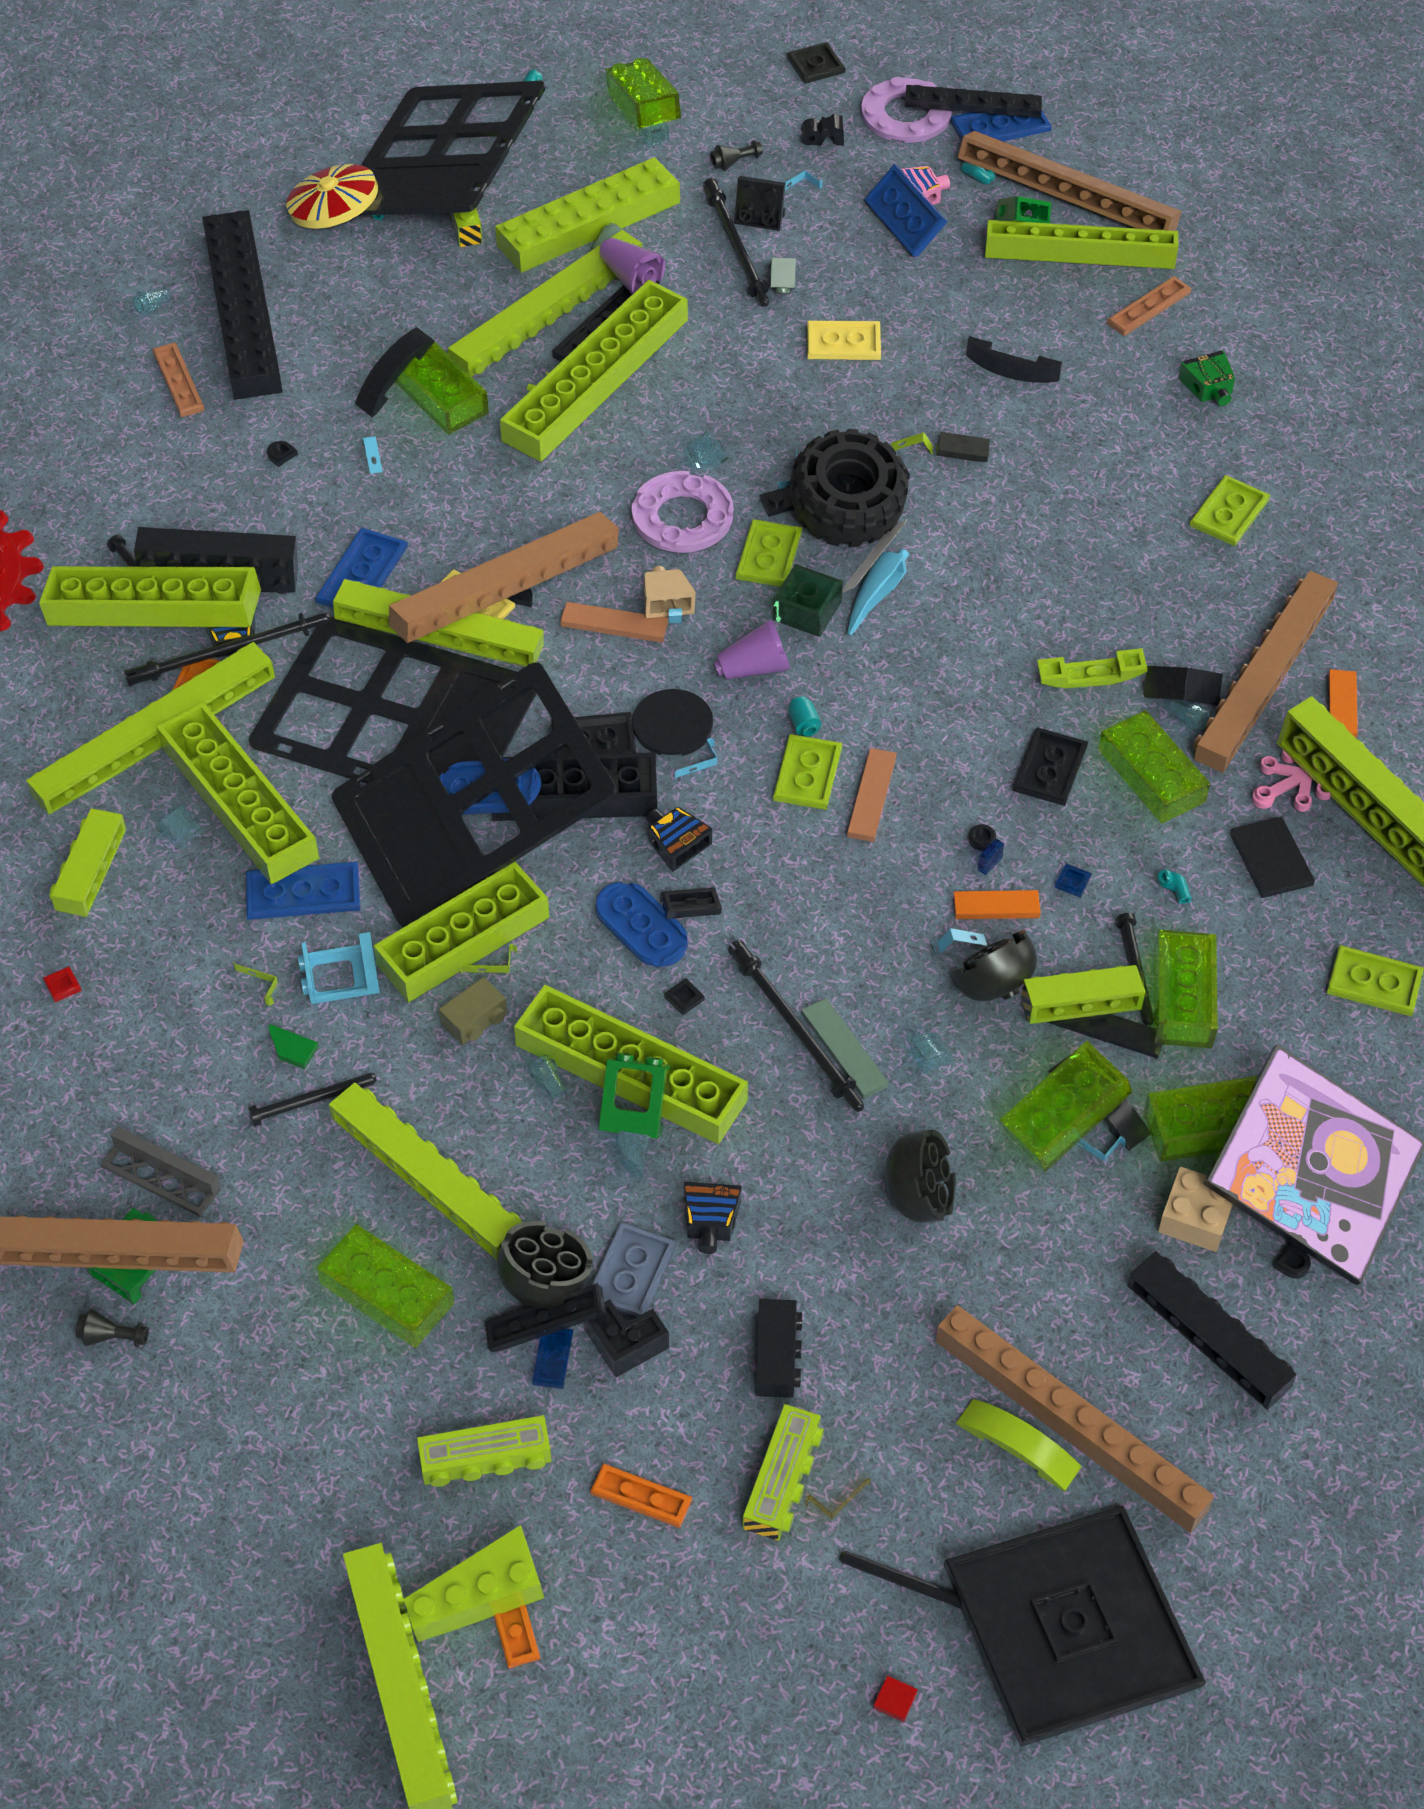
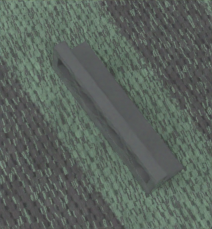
(165, 1162)

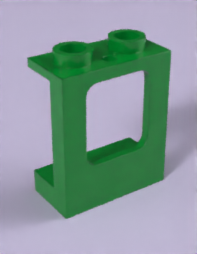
(615, 1119)
(125, 1281)

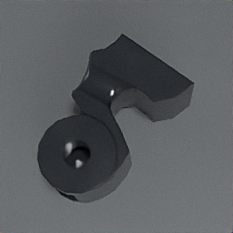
(816, 131)

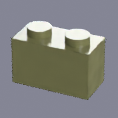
(473, 1011)

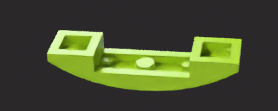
(1101, 672)
(1021, 1441)

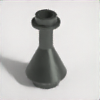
(726, 156)
(96, 1328)

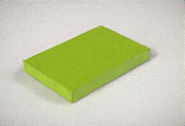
(1229, 510)
(768, 553)
(807, 772)
(1375, 980)

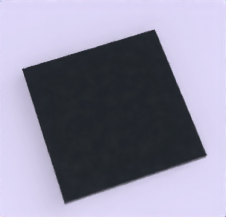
(1073, 1625)

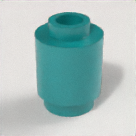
(804, 716)

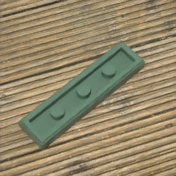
(844, 1048)

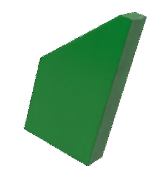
(292, 1047)

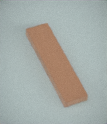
(1148, 306)
(178, 379)
(614, 622)
(872, 795)

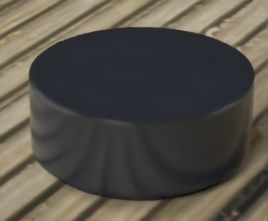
(981, 836)

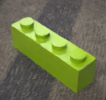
(87, 862)

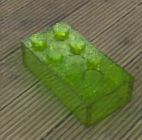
(643, 93)
(444, 390)
(1154, 766)
(1185, 989)
(1066, 1105)
(1195, 1117)
(385, 1285)

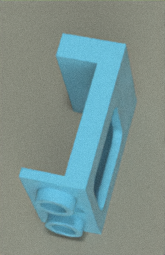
(363, 969)

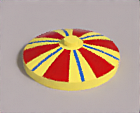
(332, 196)

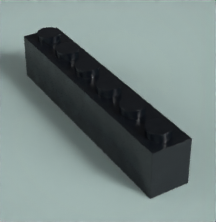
(1212, 1330)

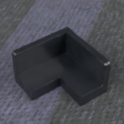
(1183, 684)
(628, 1343)

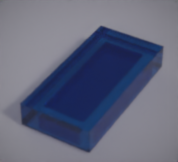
(553, 1359)

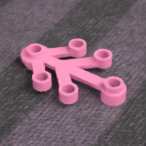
(1297, 777)

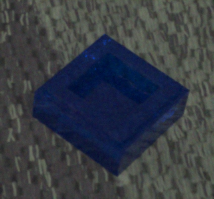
(990, 856)
(1073, 880)

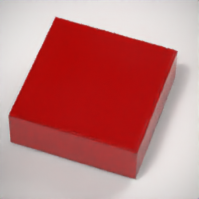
(62, 984)
(895, 1698)

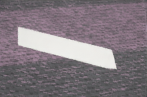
(873, 556)

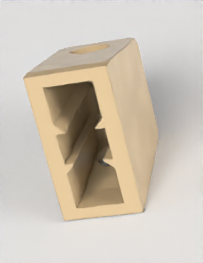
(667, 591)

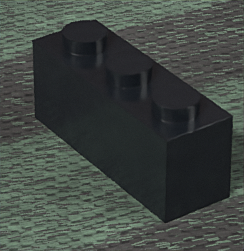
(778, 1348)

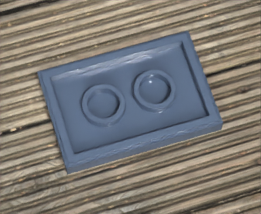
(634, 1268)

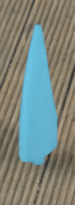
(879, 582)

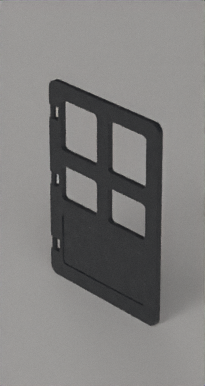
(439, 180)
(455, 686)
(416, 830)

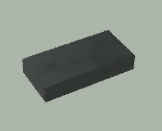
(963, 447)

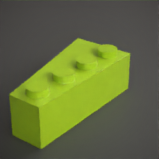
(477, 1588)

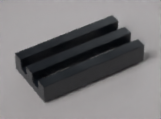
(692, 906)

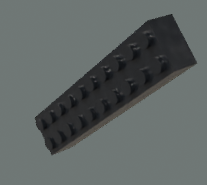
(242, 305)

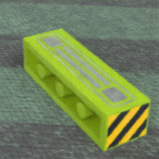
(467, 228)
(1082, 994)
(484, 1451)
(782, 1472)

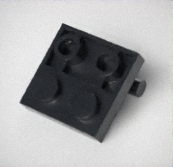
(760, 203)

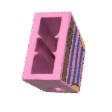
(927, 182)

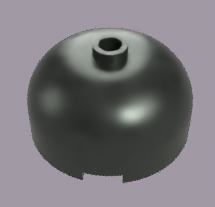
(999, 971)
(912, 1173)
(543, 1264)

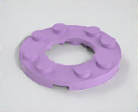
(881, 124)
(676, 484)

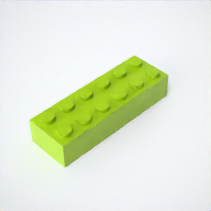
(461, 931)

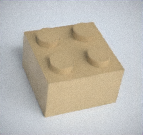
(1195, 1211)

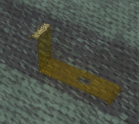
(826, 1511)

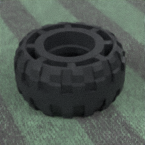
(844, 516)

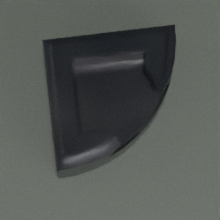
(523, 598)

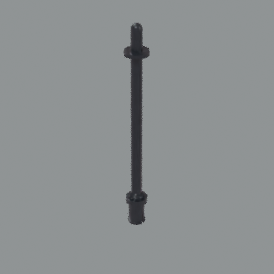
(717, 198)
(153, 670)
(751, 966)

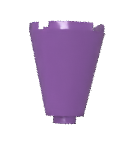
(632, 263)
(753, 654)

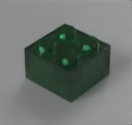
(807, 600)

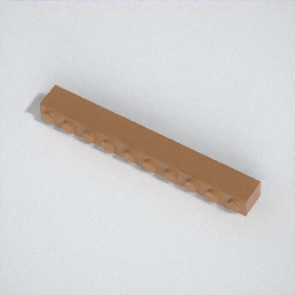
(1067, 183)
(502, 577)
(1265, 672)
(120, 1244)
(1074, 1419)

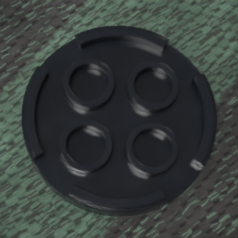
(672, 722)

